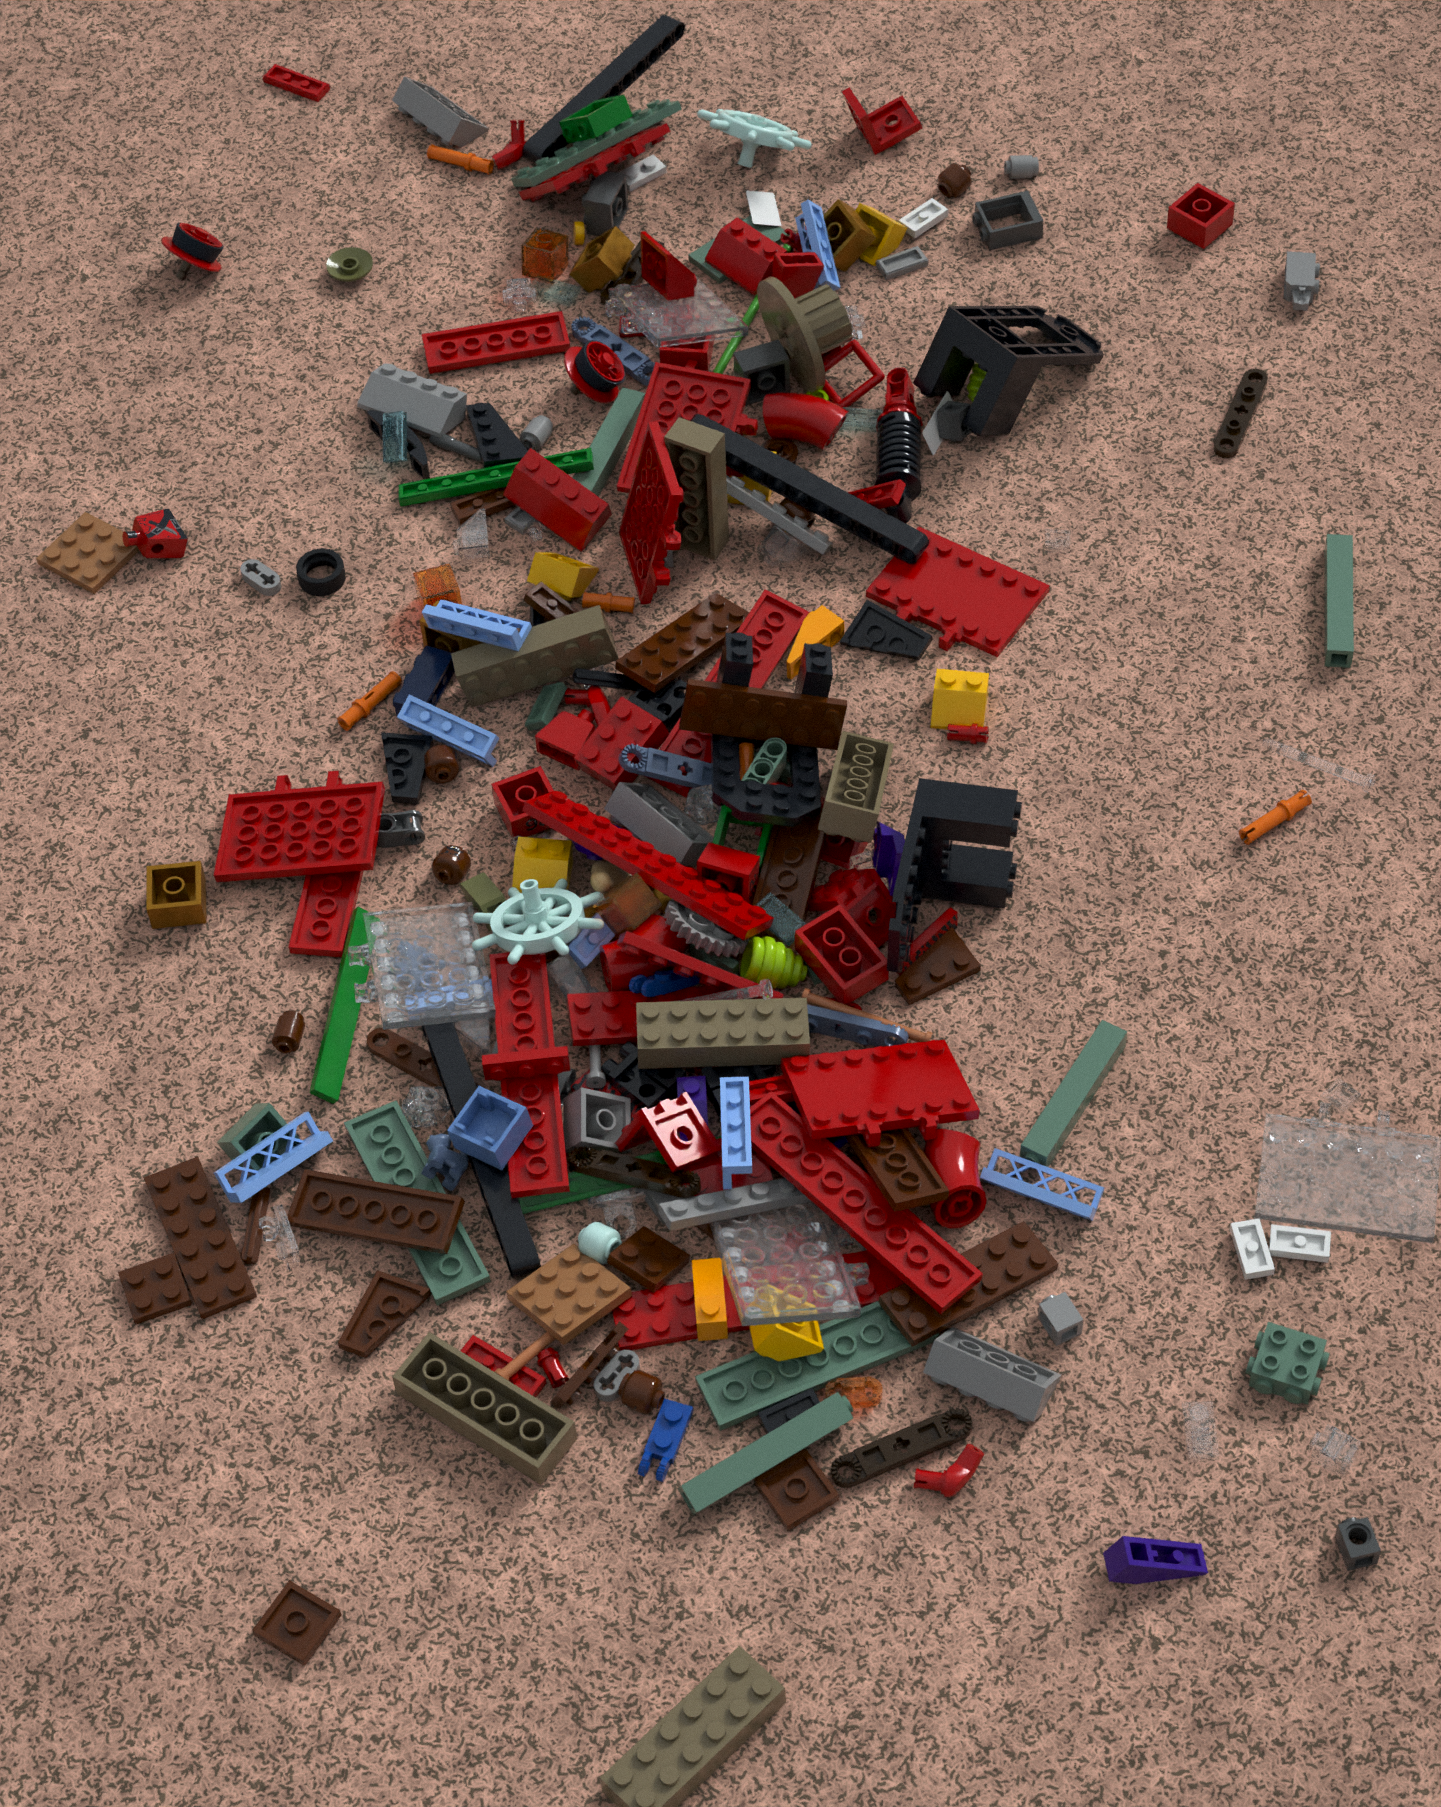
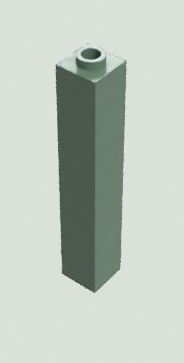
(612, 439)
(1338, 601)
(1074, 1094)
(766, 1452)

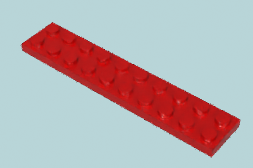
(773, 628)
(654, 867)
(526, 1024)
(858, 1205)
(671, 1314)

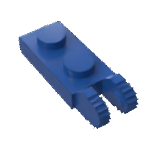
(660, 983)
(666, 1437)

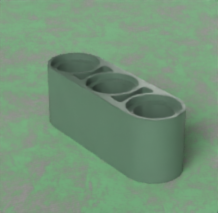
(768, 764)

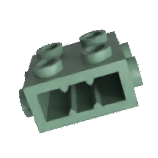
(1287, 1363)

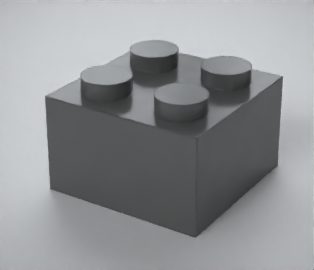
(605, 203)
(766, 367)

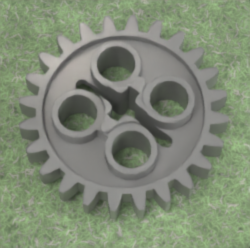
(702, 931)

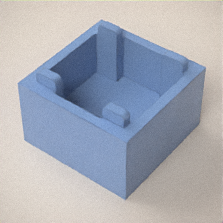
(490, 1127)

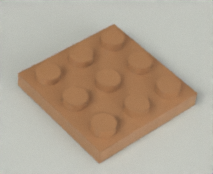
(87, 553)
(569, 1294)

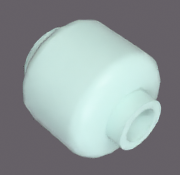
(598, 1241)

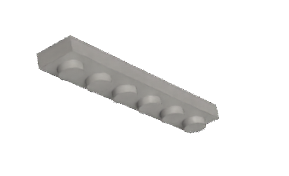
(777, 514)
(730, 1203)

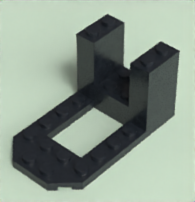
(1011, 363)
(752, 799)
(952, 872)

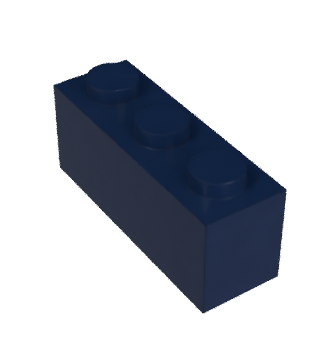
(427, 678)

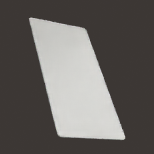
(763, 208)
(931, 431)

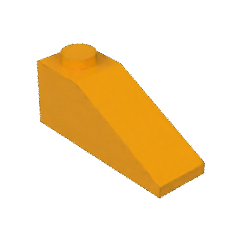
(818, 627)
(709, 1299)

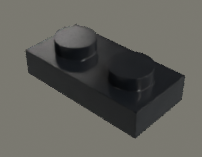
(784, 1411)

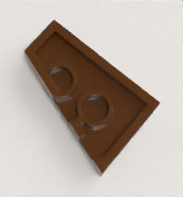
(937, 968)
(381, 1312)
(589, 1368)

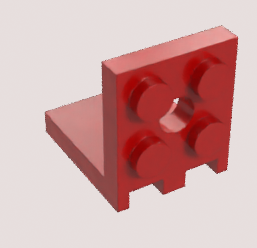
(875, 125)
(858, 894)
(662, 1125)

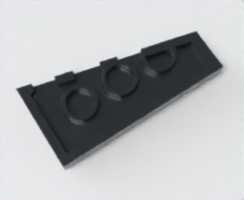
(493, 436)

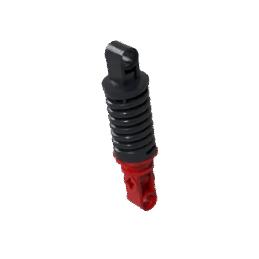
(899, 442)

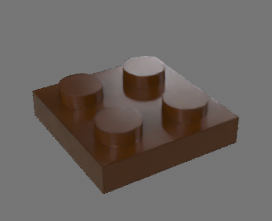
(648, 1259)
(154, 1288)
(796, 1489)
(296, 1623)

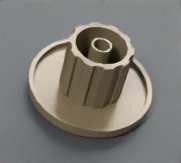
(804, 327)

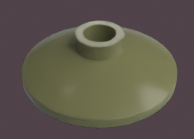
(349, 264)

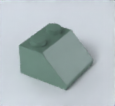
(252, 1128)

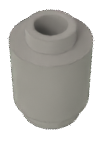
(1021, 166)
(536, 433)

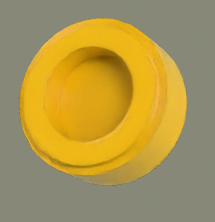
(578, 233)

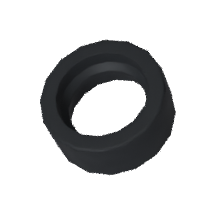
(320, 586)

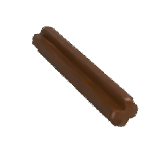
(253, 1234)

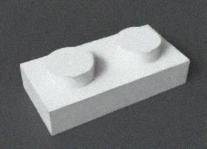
(643, 172)
(924, 217)
(1299, 1243)
(1252, 1249)

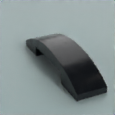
(414, 446)

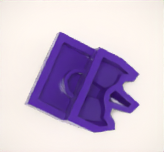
(887, 853)

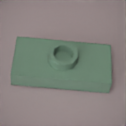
(545, 706)
(722, 962)

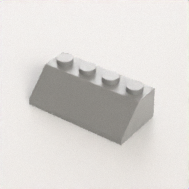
(437, 113)
(428, 404)
(658, 821)
(991, 1374)

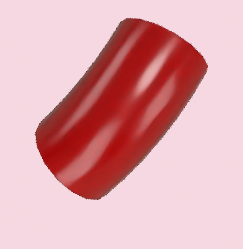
(802, 418)
(620, 967)
(956, 1162)

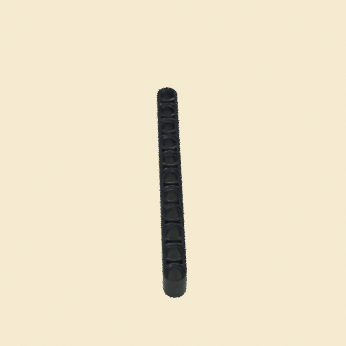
(609, 83)
(819, 496)
(493, 1183)

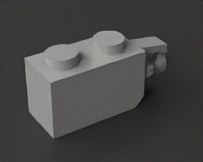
(1300, 279)

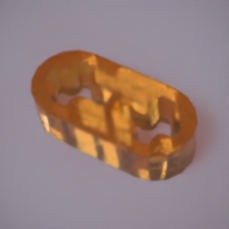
(854, 1390)

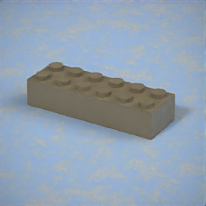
(701, 471)
(547, 655)
(856, 787)
(721, 1032)
(485, 1408)
(696, 1735)

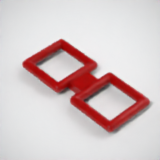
(837, 354)

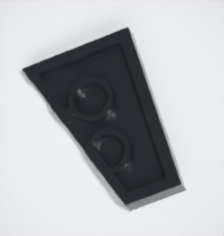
(885, 633)
(406, 765)

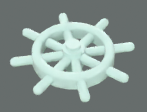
(753, 132)
(537, 920)

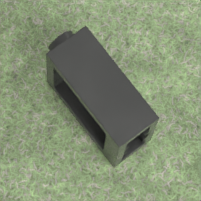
(1003, 207)

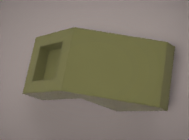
(482, 894)

